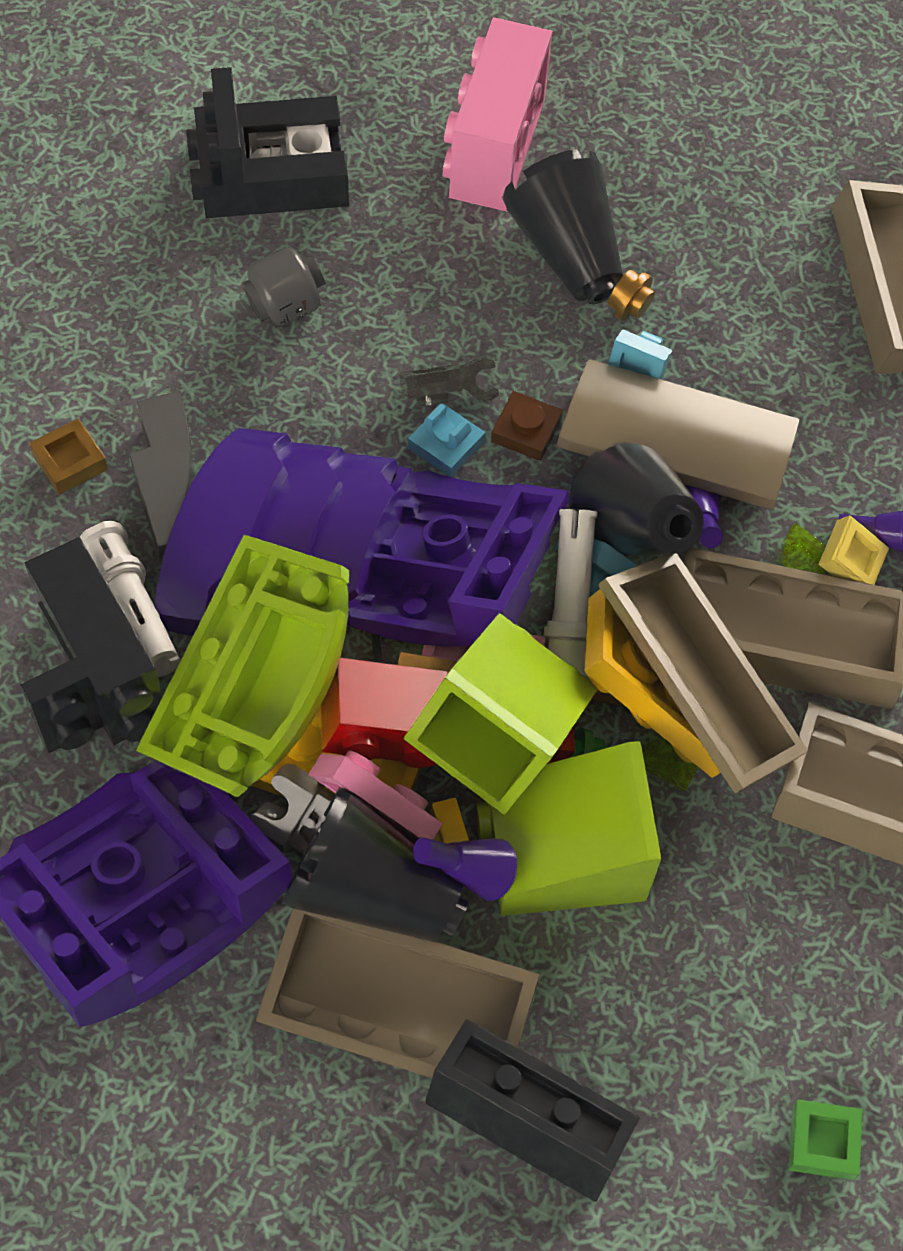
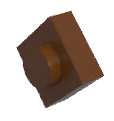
(526, 425)

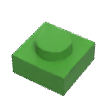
(825, 1139)

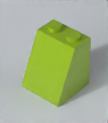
(501, 713)
(579, 834)

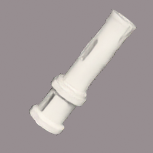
(125, 578)
(572, 589)

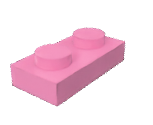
(396, 805)

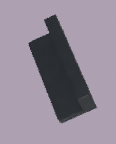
(530, 1109)

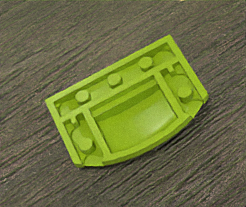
(253, 667)

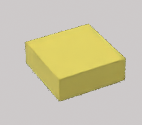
(853, 552)

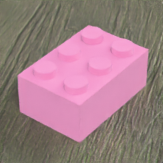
(497, 112)

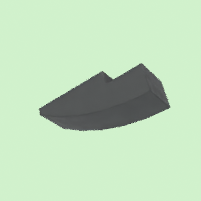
(165, 467)

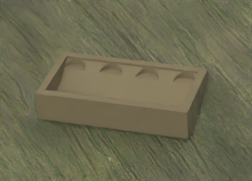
(872, 243)
(702, 436)
(808, 626)
(704, 671)
(846, 784)
(389, 992)

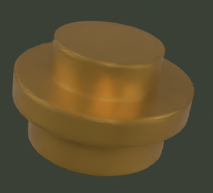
(632, 295)

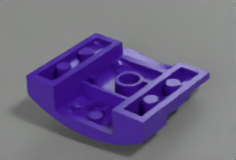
(278, 493)
(454, 558)
(136, 889)

